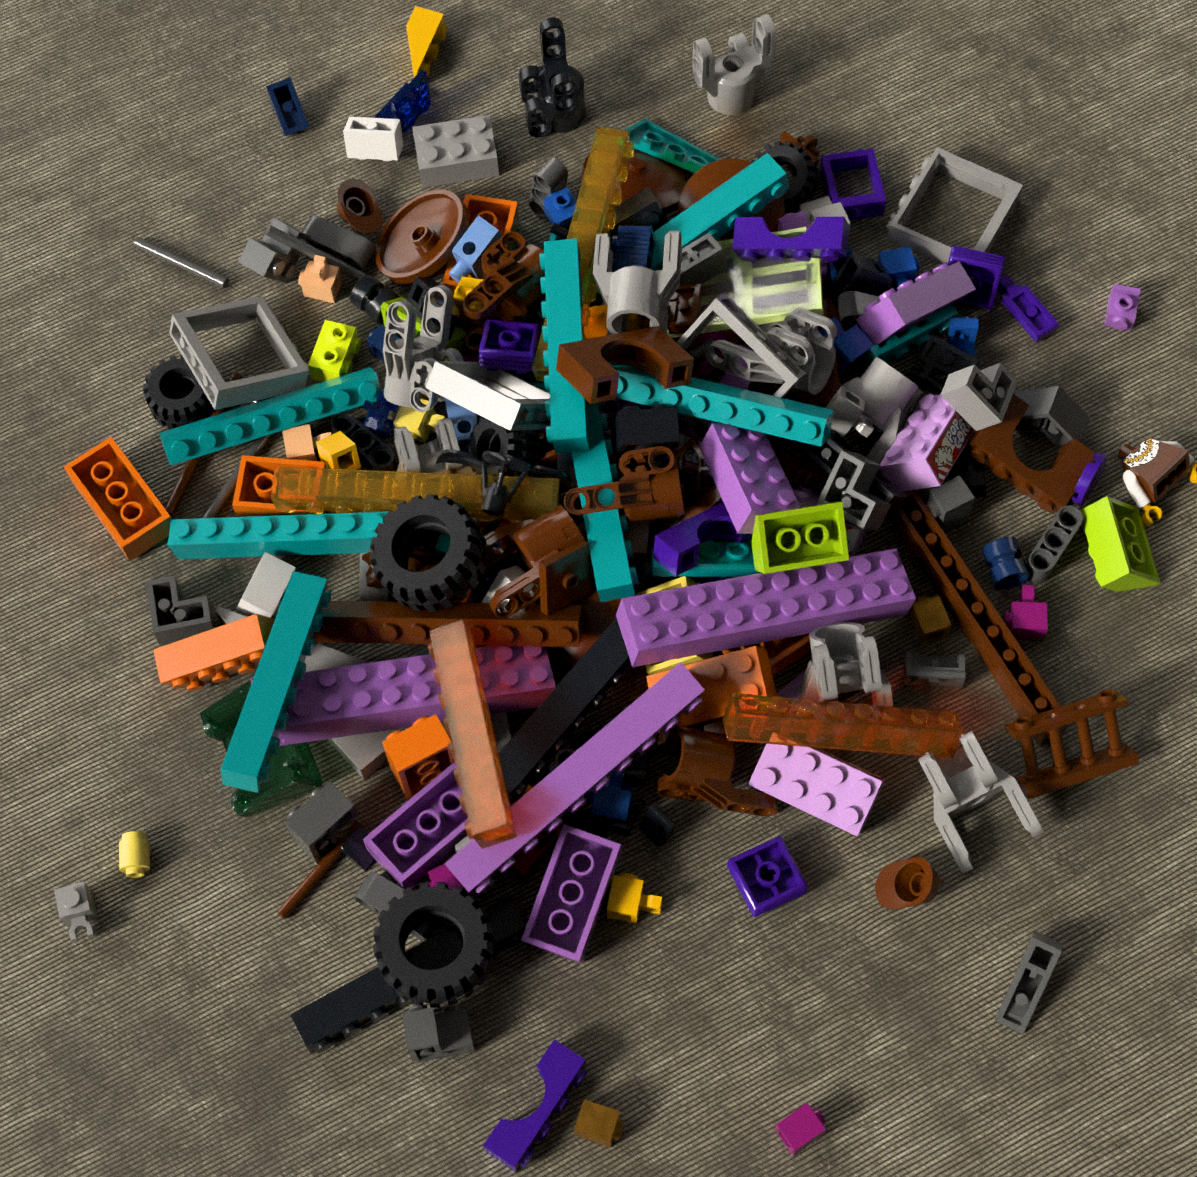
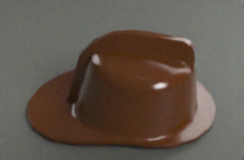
(359, 206)
(907, 884)

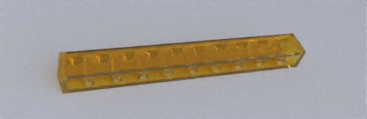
(594, 213)
(382, 491)

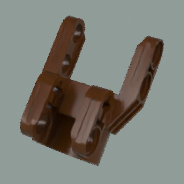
(515, 288)
(640, 494)
(534, 542)
(707, 770)

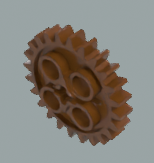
(797, 464)

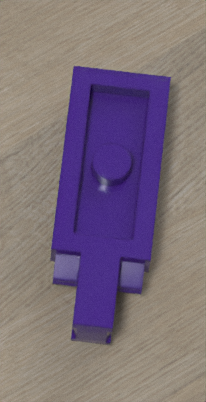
(1027, 309)

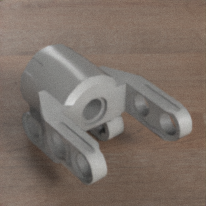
(733, 77)
(637, 287)
(797, 339)
(412, 358)
(888, 401)
(424, 457)
(844, 663)
(966, 783)

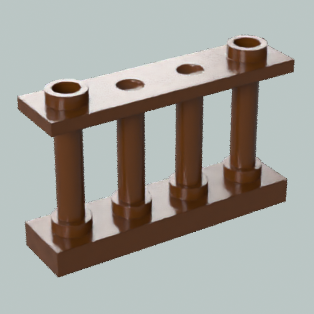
(1090, 763)

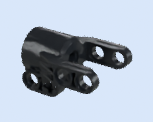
(556, 85)

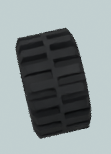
(806, 172)
(165, 380)
(495, 438)

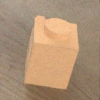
(320, 280)
(301, 443)

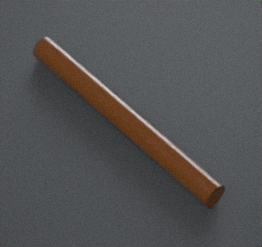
(316, 874)

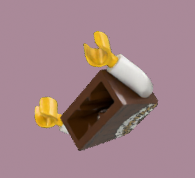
(1153, 471)

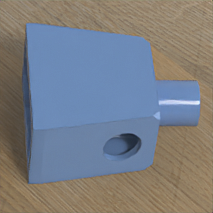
(471, 247)
(463, 423)

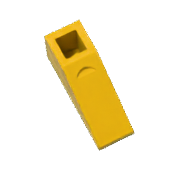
(425, 33)

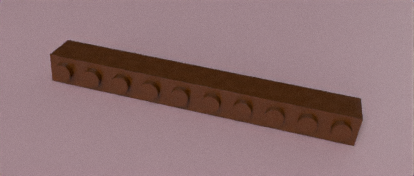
(973, 611)
(397, 624)

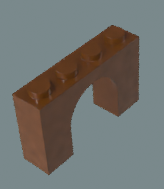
(590, 361)
(1048, 488)

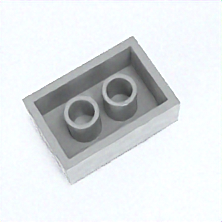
(455, 151)

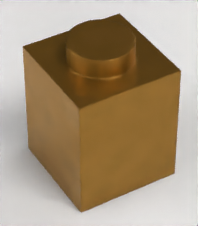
(929, 619)
(598, 1123)

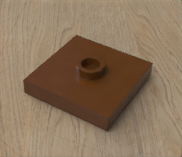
(564, 577)

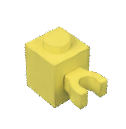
(417, 422)

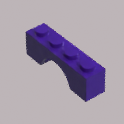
(823, 240)
(680, 545)
(513, 1140)

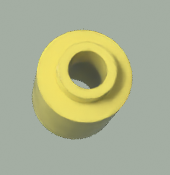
(134, 854)

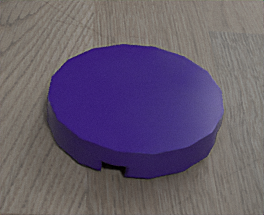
(1089, 479)

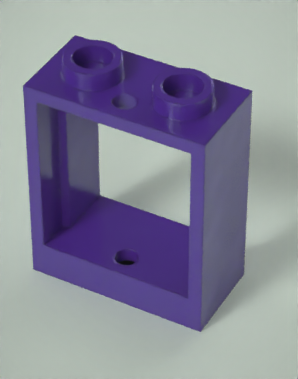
(856, 206)

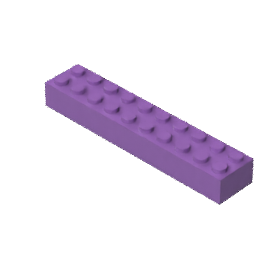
(762, 607)
(404, 689)
(581, 773)

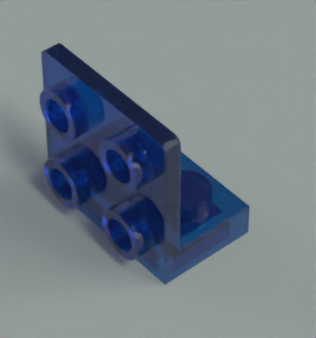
(408, 102)

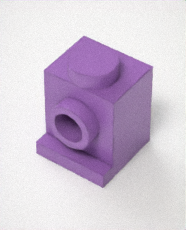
(1122, 307)

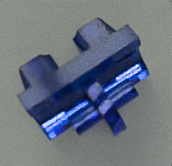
(380, 416)

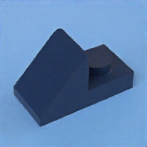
(287, 106)

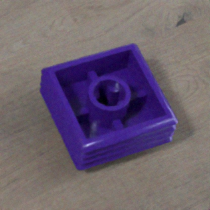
(985, 269)
(509, 345)
(775, 859)

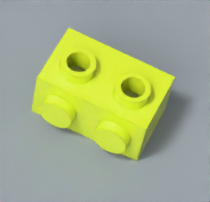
(334, 351)

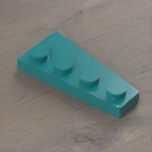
(667, 146)
(913, 335)
(716, 560)

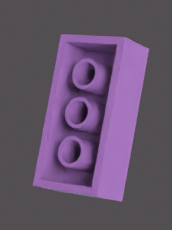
(915, 301)
(746, 474)
(420, 831)
(572, 893)

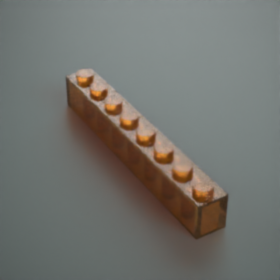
(841, 725)
(472, 735)

